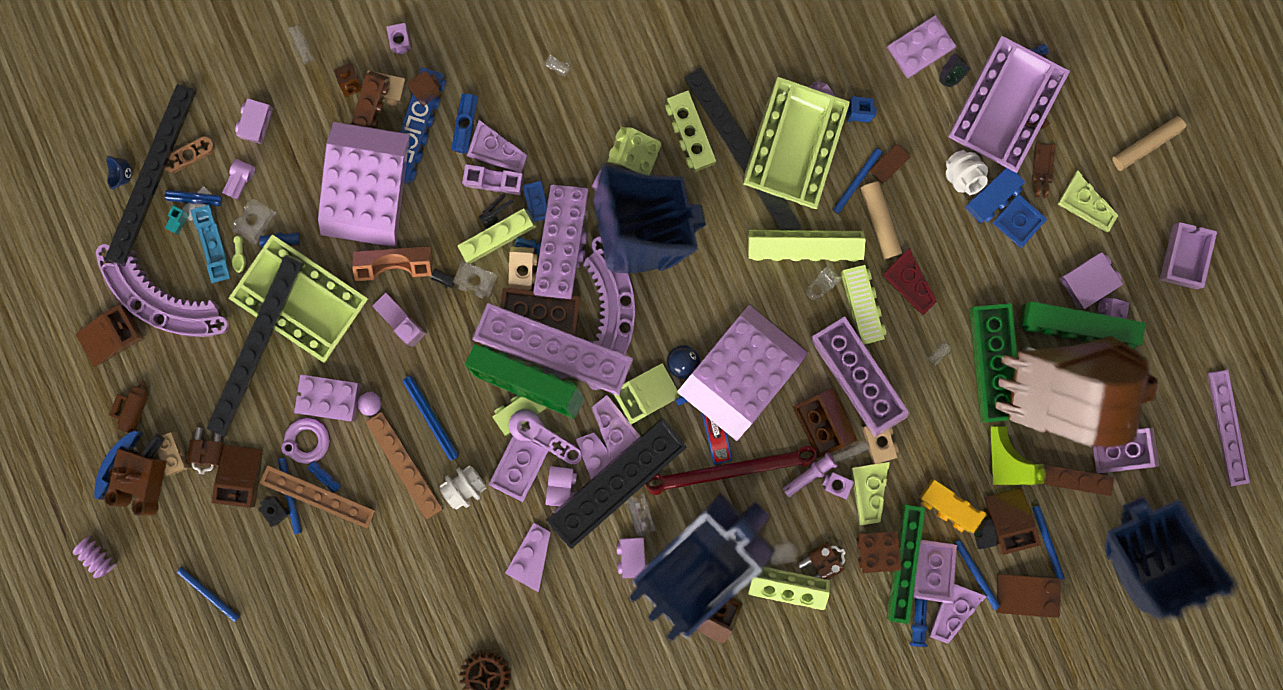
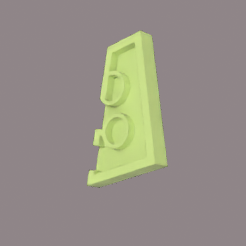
(1086, 203)
(869, 491)

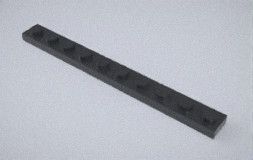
(737, 144)
(150, 175)
(255, 345)

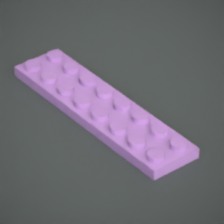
(552, 349)

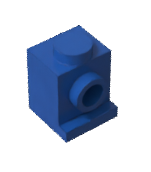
(861, 109)

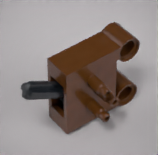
(137, 475)

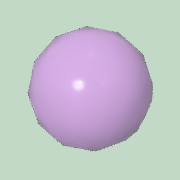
(369, 403)

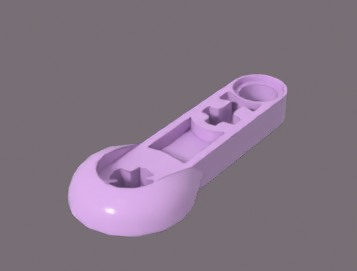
(540, 434)

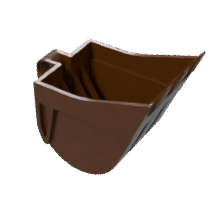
(1081, 391)

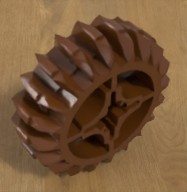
(483, 666)

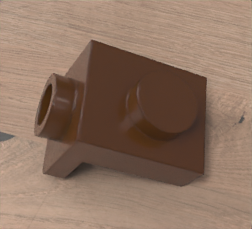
(347, 79)

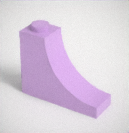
(399, 320)

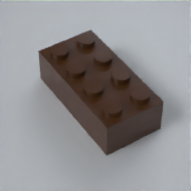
(550, 311)

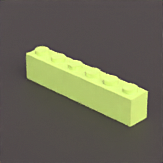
(806, 245)

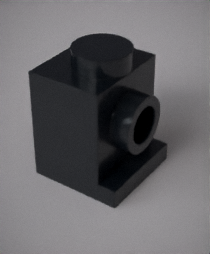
(279, 514)

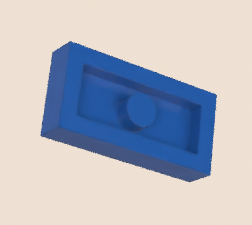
(536, 200)

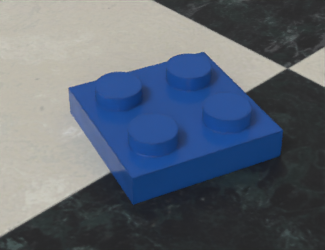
(1019, 221)

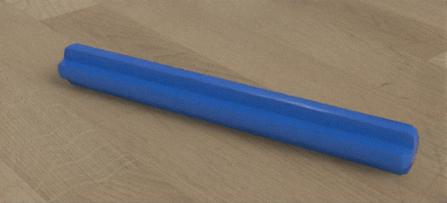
(430, 418)

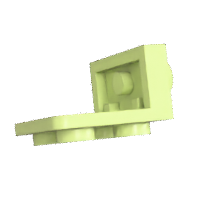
(634, 150)

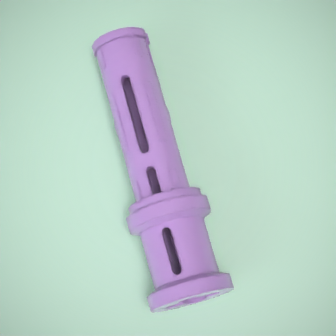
(817, 470)

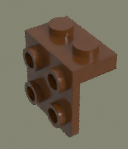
(879, 552)

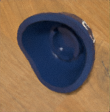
(118, 172)
(683, 361)

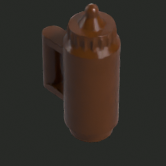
(132, 408)

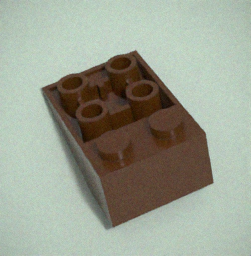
(109, 335)
(237, 477)
(1012, 521)

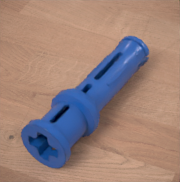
(919, 627)

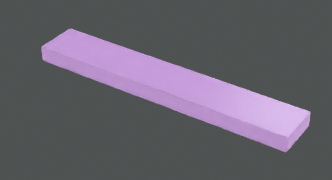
(1228, 428)

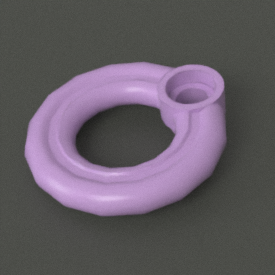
(290, 437)

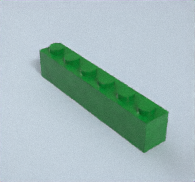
(904, 580)

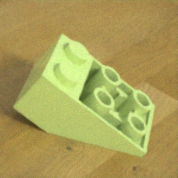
(647, 393)

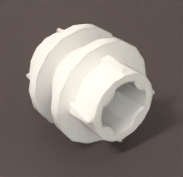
(966, 172)
(462, 487)

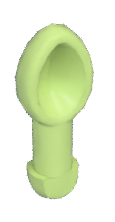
(238, 259)

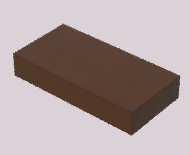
(889, 163)

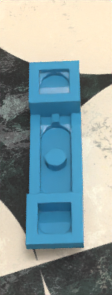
(211, 243)

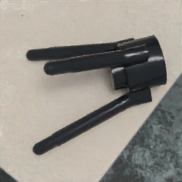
(489, 216)

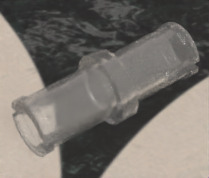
(301, 44)
(850, 451)

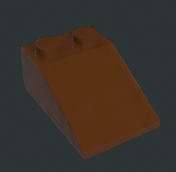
(1029, 595)

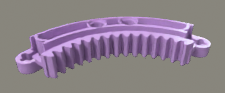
(613, 288)
(179, 315)

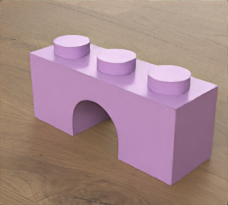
(486, 179)

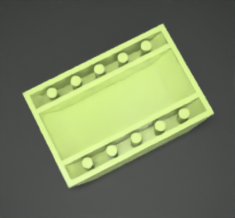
(796, 142)
(317, 308)

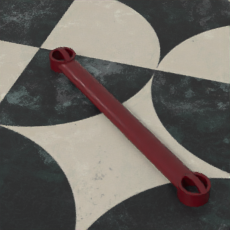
(732, 470)

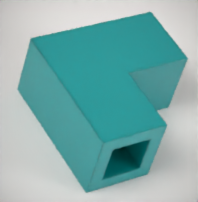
(177, 220)

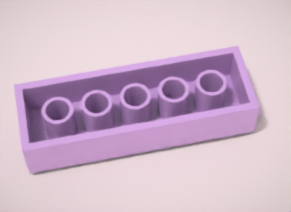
(860, 377)

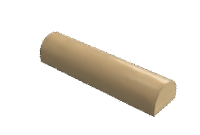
(1149, 143)
(881, 220)

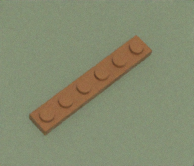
(404, 465)
(317, 496)

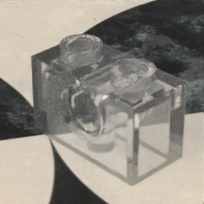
(264, 218)
(467, 271)

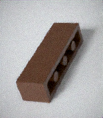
(1078, 480)

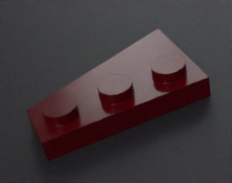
(910, 283)

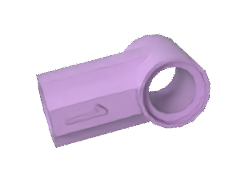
(239, 175)

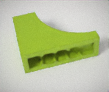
(1009, 465)

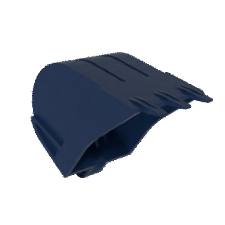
(644, 220)
(1165, 560)
(704, 565)

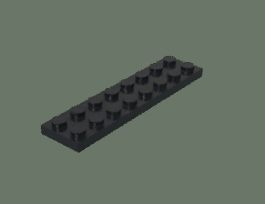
(616, 483)

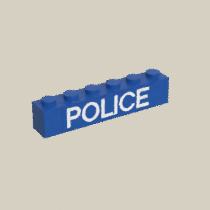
(417, 124)

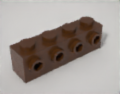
(370, 100)

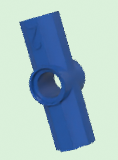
(466, 111)

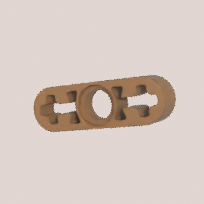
(203, 153)

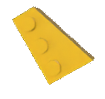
(951, 507)

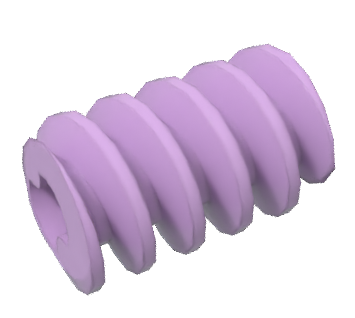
(93, 558)

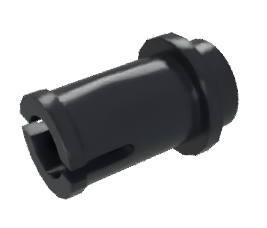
(443, 278)

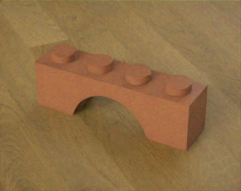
(370, 264)

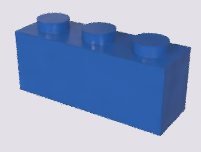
(995, 195)

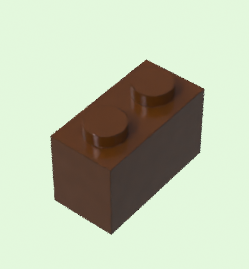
(424, 88)

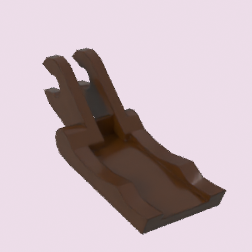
(1043, 168)

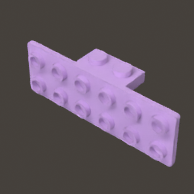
(562, 242)

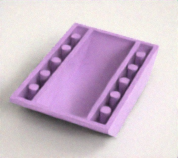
(1003, 98)
(363, 184)
(742, 373)

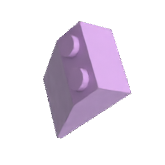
(1134, 455)

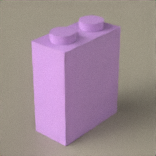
(1091, 281)

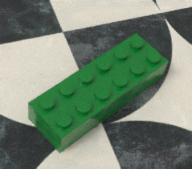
(1079, 324)
(992, 338)
(525, 381)

